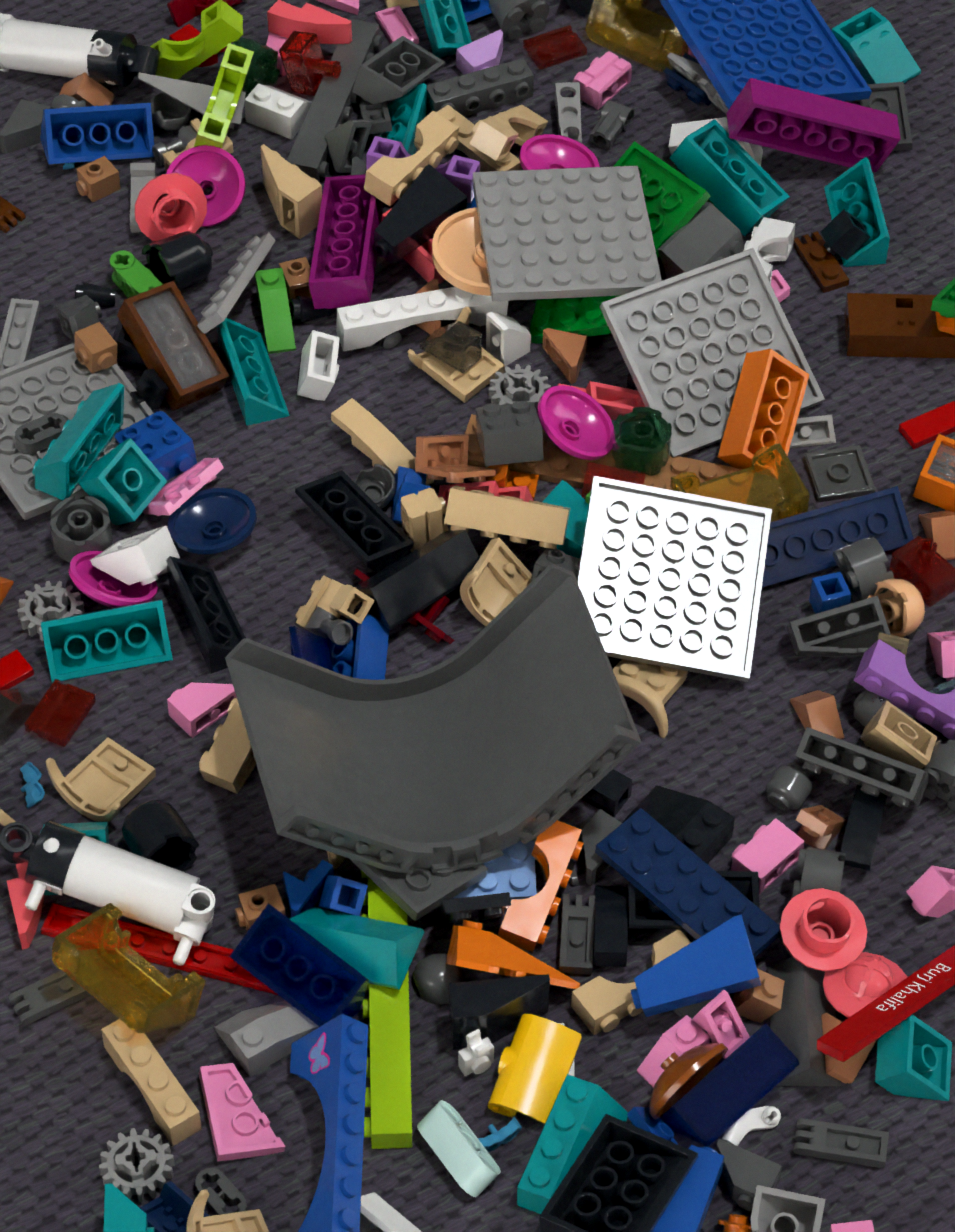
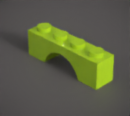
(218, 27)
(224, 96)

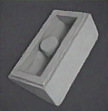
(813, 431)

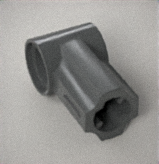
(612, 121)

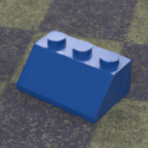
(365, 653)

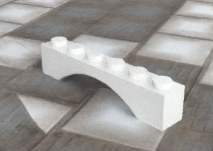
(369, 322)

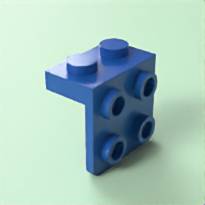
(162, 443)

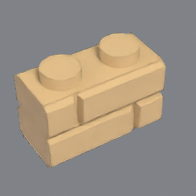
(423, 516)

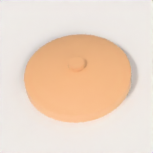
(460, 252)

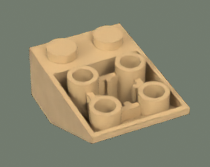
(291, 192)

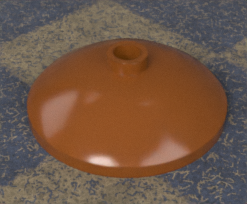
(682, 1074)

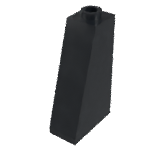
(417, 215)

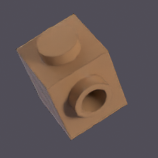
(97, 179)
(297, 277)
(95, 348)
(254, 902)
(761, 1001)

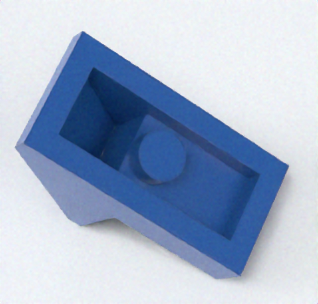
(406, 483)
(305, 894)

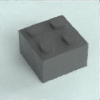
(509, 433)

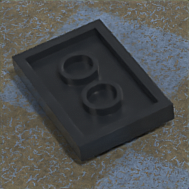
(486, 907)

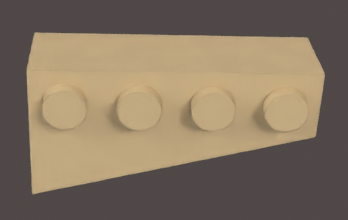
(507, 516)
(231, 754)

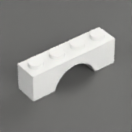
(771, 242)

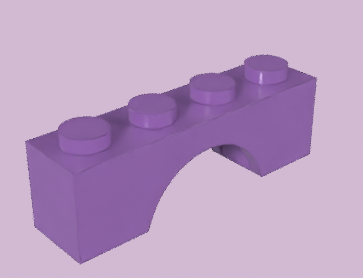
(457, 170)
(886, 674)

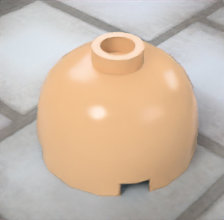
(900, 605)

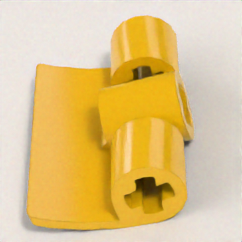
(534, 1068)

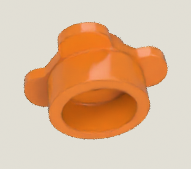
(736, 1223)

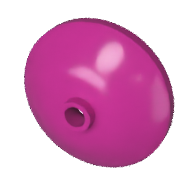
(555, 152)
(213, 169)
(575, 422)
(104, 587)

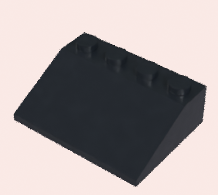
(618, 1182)

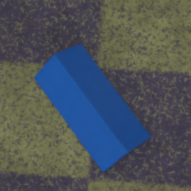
(96, 132)

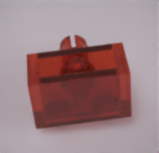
(306, 63)
(924, 569)

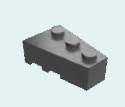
(839, 631)

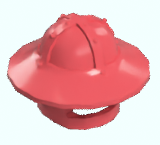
(170, 206)
(823, 929)
(861, 982)

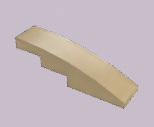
(373, 437)

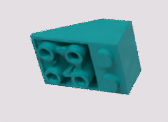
(876, 48)

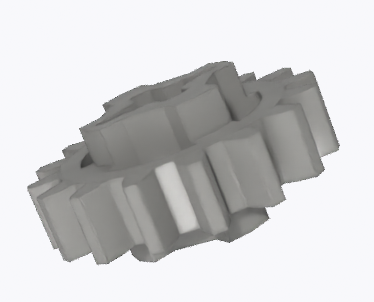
(517, 386)
(49, 604)
(153, 1158)

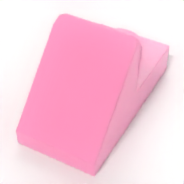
(722, 1022)

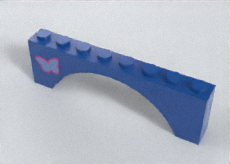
(336, 1066)

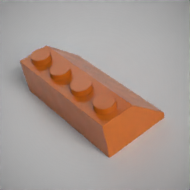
(763, 407)

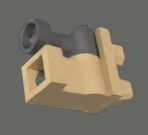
(186, 139)
(327, 604)

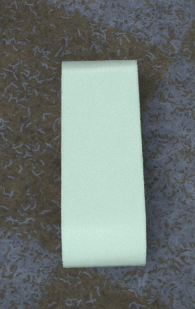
(458, 1148)

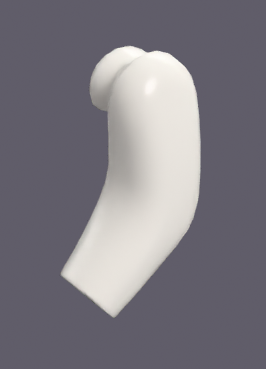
(754, 1119)

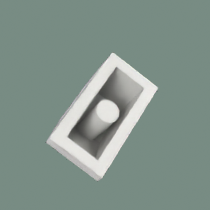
(506, 338)

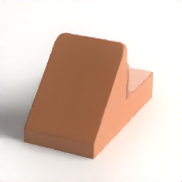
(819, 826)

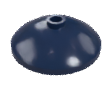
(212, 521)

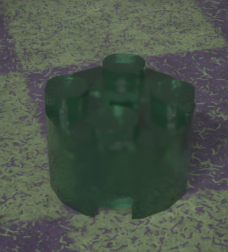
(263, 64)
(641, 441)

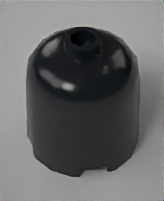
(179, 259)
(160, 835)

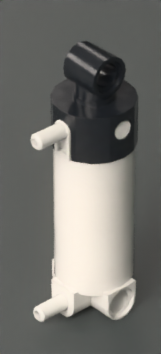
(71, 51)
(104, 874)

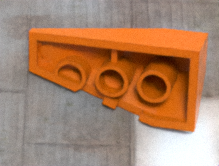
(487, 952)

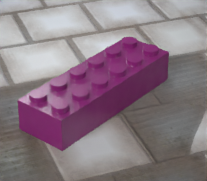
(812, 125)
(344, 244)

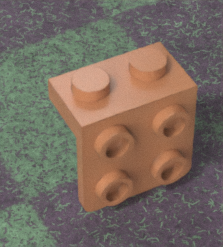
(447, 457)

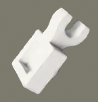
(477, 1055)

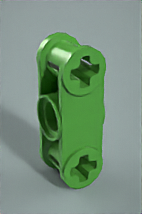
(131, 274)

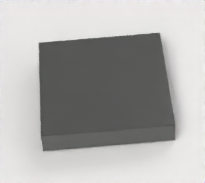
(839, 473)

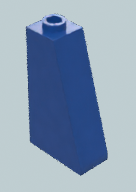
(699, 971)
(694, 1196)

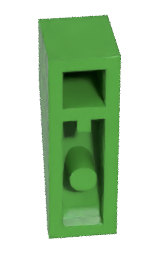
(274, 310)

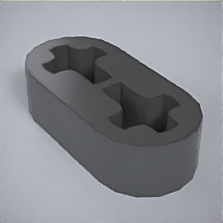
(40, 431)
(225, 1188)

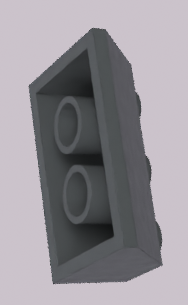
(395, 71)
(700, 242)

